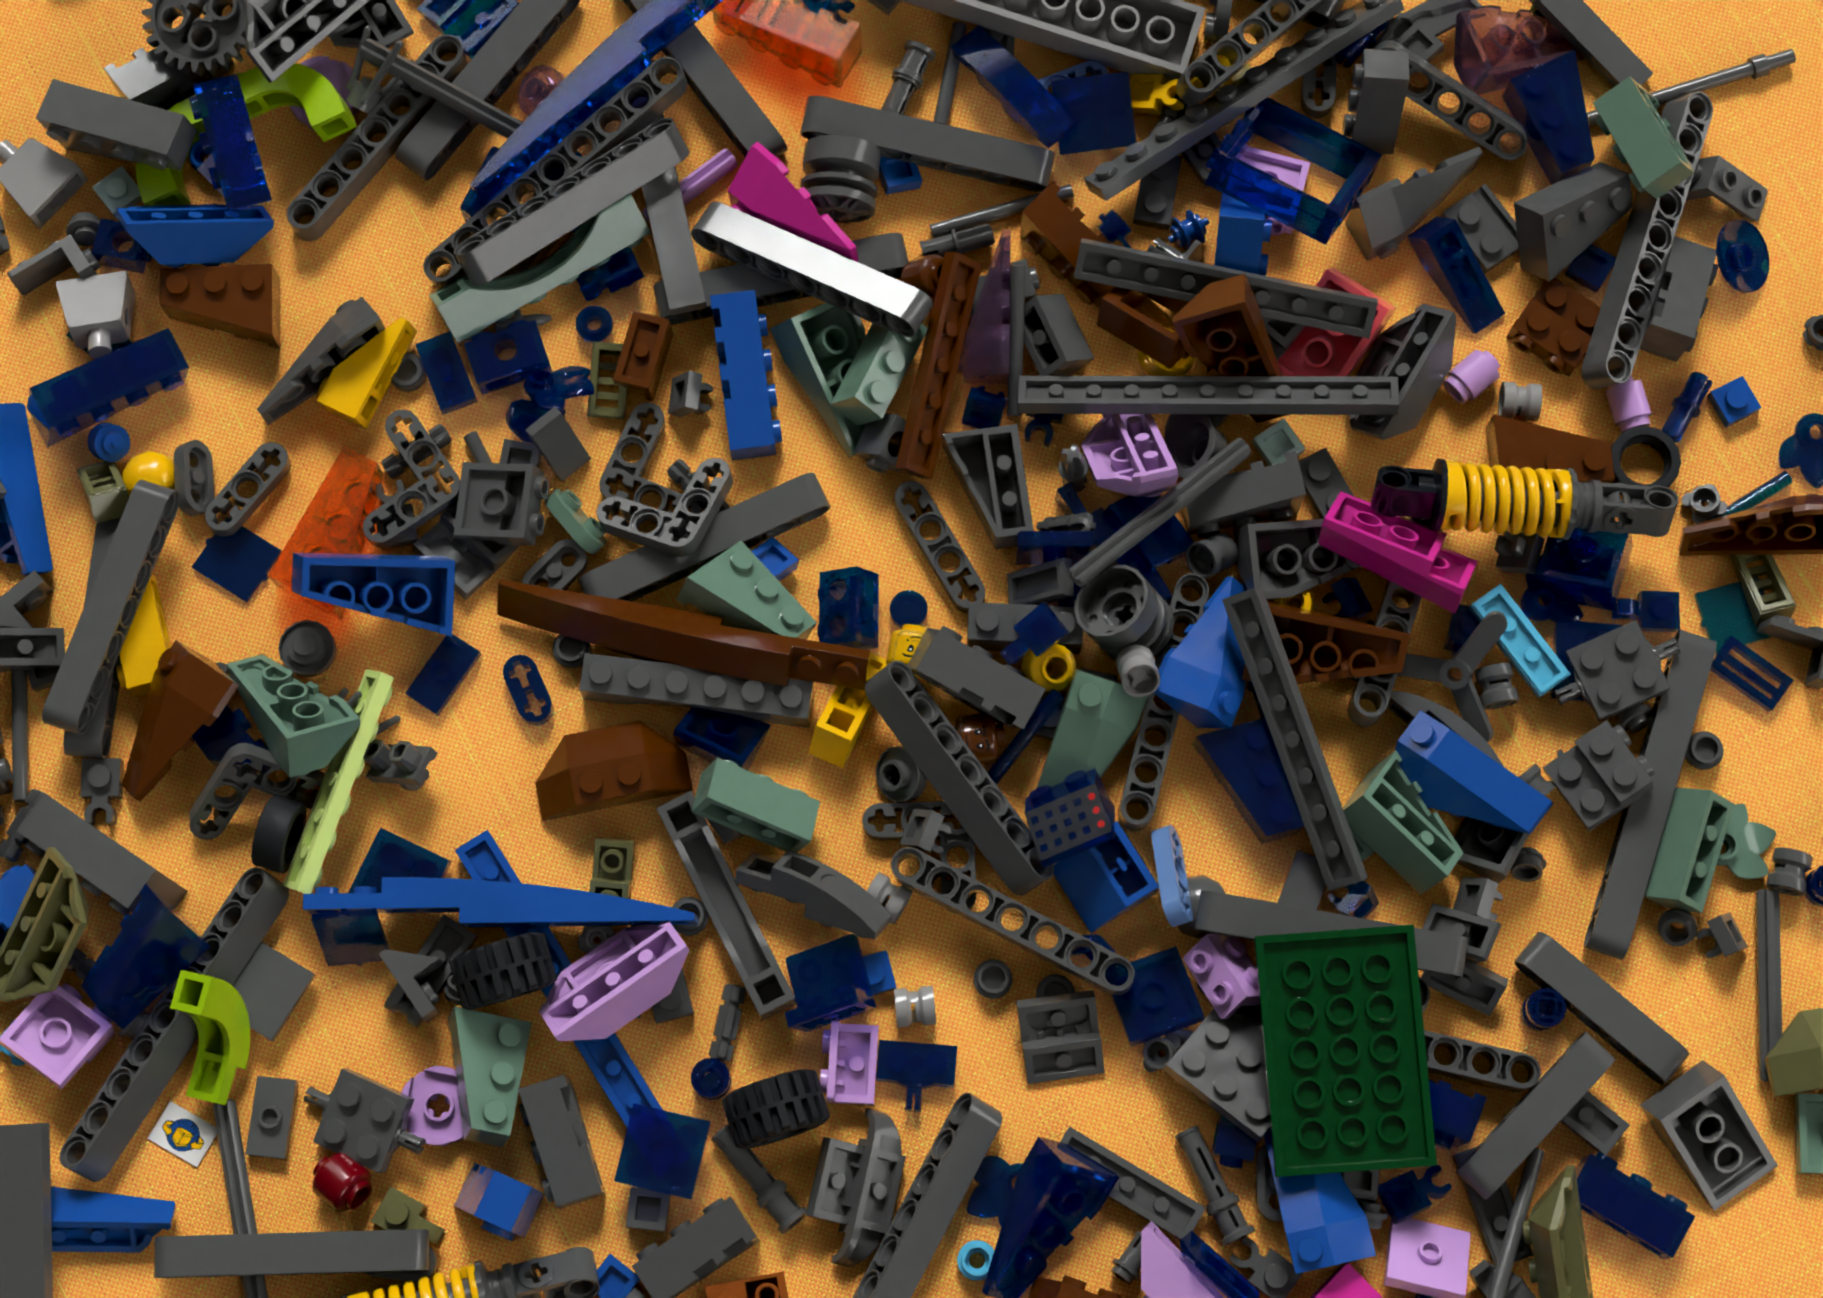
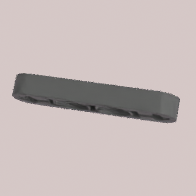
(942, 545)

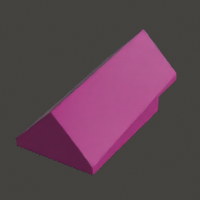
(1397, 550)

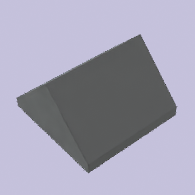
(1488, 848)

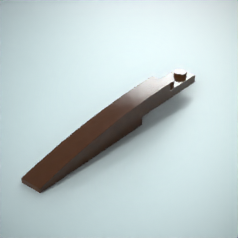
(682, 637)

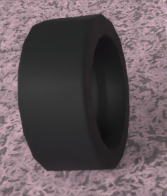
(1656, 439)
(278, 834)

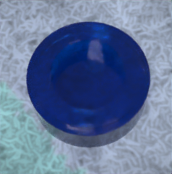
(908, 608)

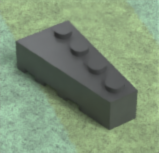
(115, 126)

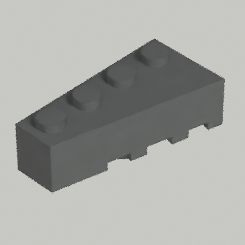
(95, 856)

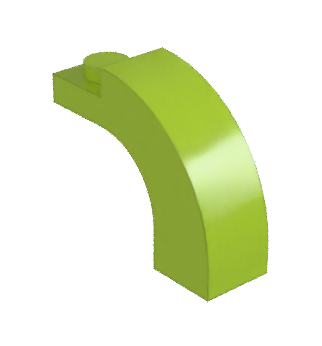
(221, 1029)

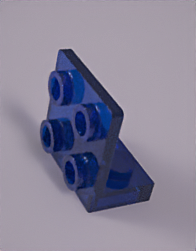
(828, 984)

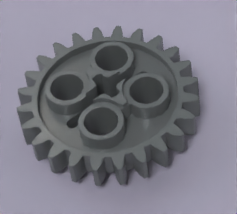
(226, 33)

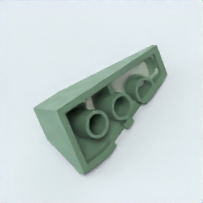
(293, 717)
(1091, 728)

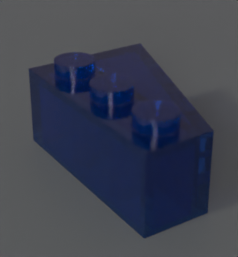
(1554, 114)

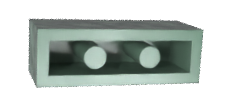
(876, 374)
(755, 806)
(1689, 849)

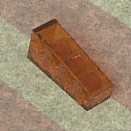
(794, 35)
(333, 519)

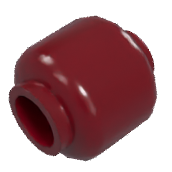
(341, 1182)

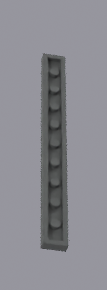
(1240, 96)
(1209, 395)

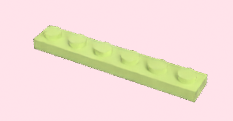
(335, 789)

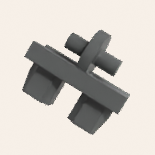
(399, 763)

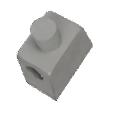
(38, 178)
(98, 310)

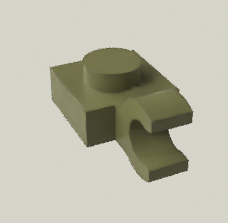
(403, 1213)

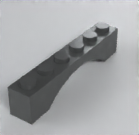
(651, 682)
(726, 906)

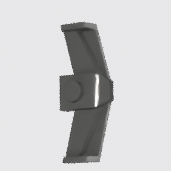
(1421, 25)

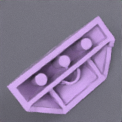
(1129, 456)
(615, 982)
(1166, 1272)

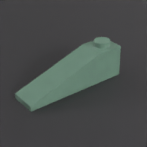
(819, 352)

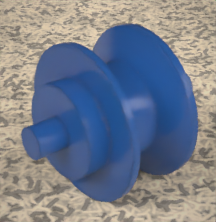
(1188, 230)
(108, 442)

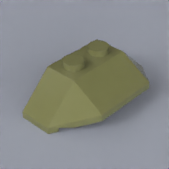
(43, 931)
(1797, 1057)
(1559, 1241)

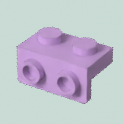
(1224, 973)
(851, 1063)

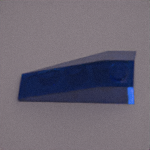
(1047, 1203)

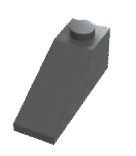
(31, 648)

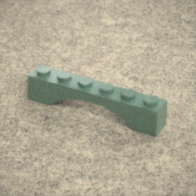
(472, 308)

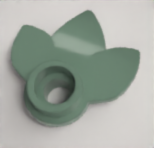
(1744, 844)

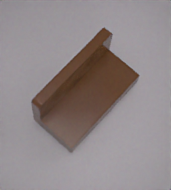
(644, 353)

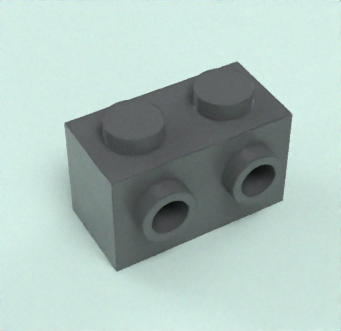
(1054, 336)

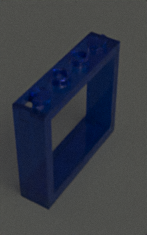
(1277, 198)

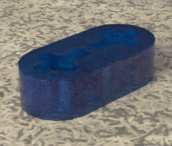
(520, 694)

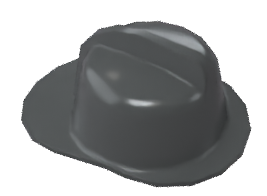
(1192, 441)

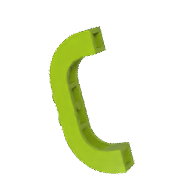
(295, 87)

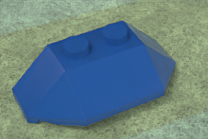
(195, 232)

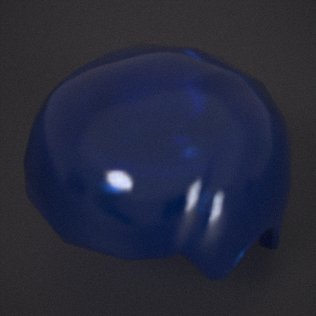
(522, 415)

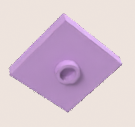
(1427, 1259)

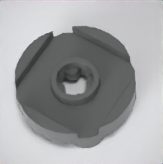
(1217, 23)

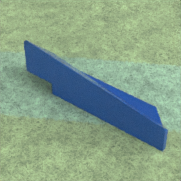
(21, 510)
(106, 1221)

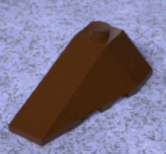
(1228, 332)
(1774, 528)
(1334, 647)
(181, 698)

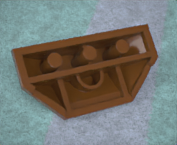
(610, 770)

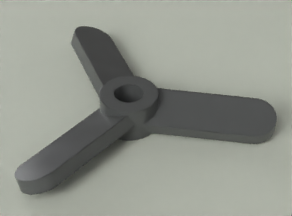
(1466, 660)

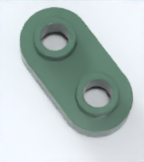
(583, 529)

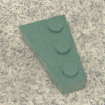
(1642, 138)
(745, 595)
(1400, 827)
(489, 1070)

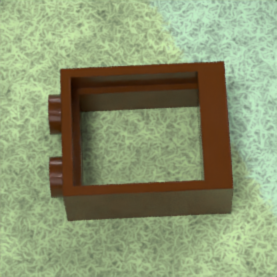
(1121, 319)

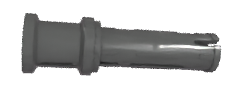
(908, 76)
(769, 1191)
(1222, 1203)

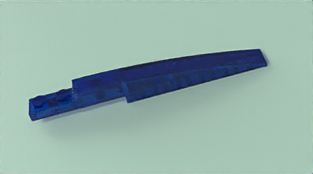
(588, 88)

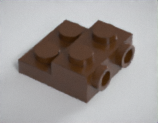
(1556, 326)

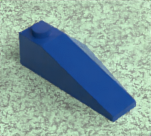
(1207, 667)

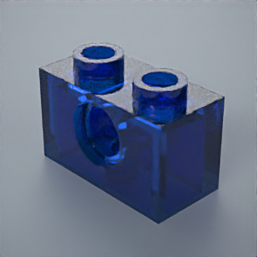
(495, 373)

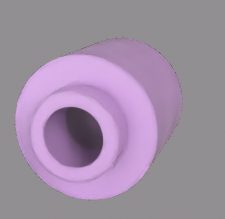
(1472, 376)
(1629, 404)

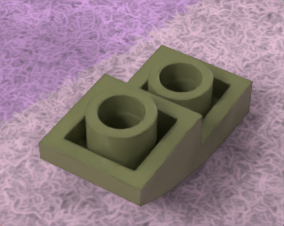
(612, 867)

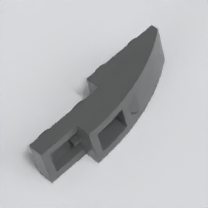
(826, 893)

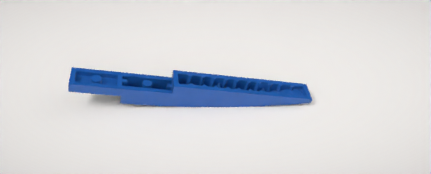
(497, 903)

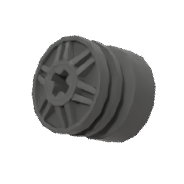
(842, 176)
(1123, 610)

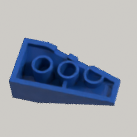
(1466, 780)
(1321, 1219)

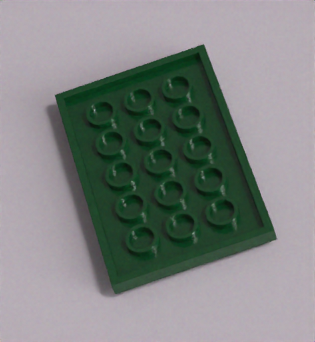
(1344, 1050)

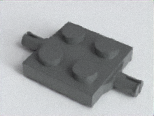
(1617, 671)
(364, 1120)

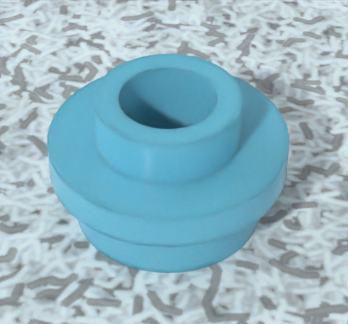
(963, 1259)

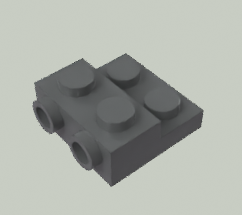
(501, 503)
(1600, 775)

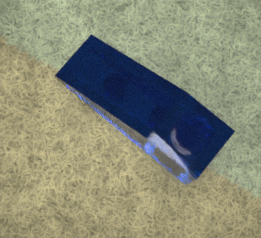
(1456, 271)

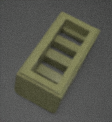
(610, 349)
(103, 490)
(1781, 598)

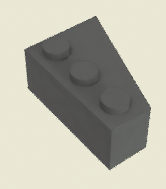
(155, 83)
(1680, 300)
(993, 478)
(975, 677)
(561, 1142)
(695, 1250)

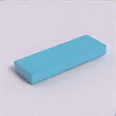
(1522, 643)

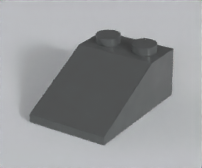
(1709, 1134)

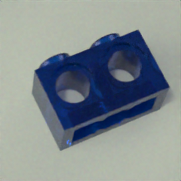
(849, 607)

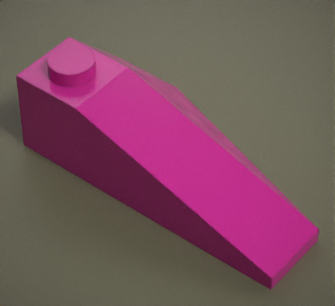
(769, 196)

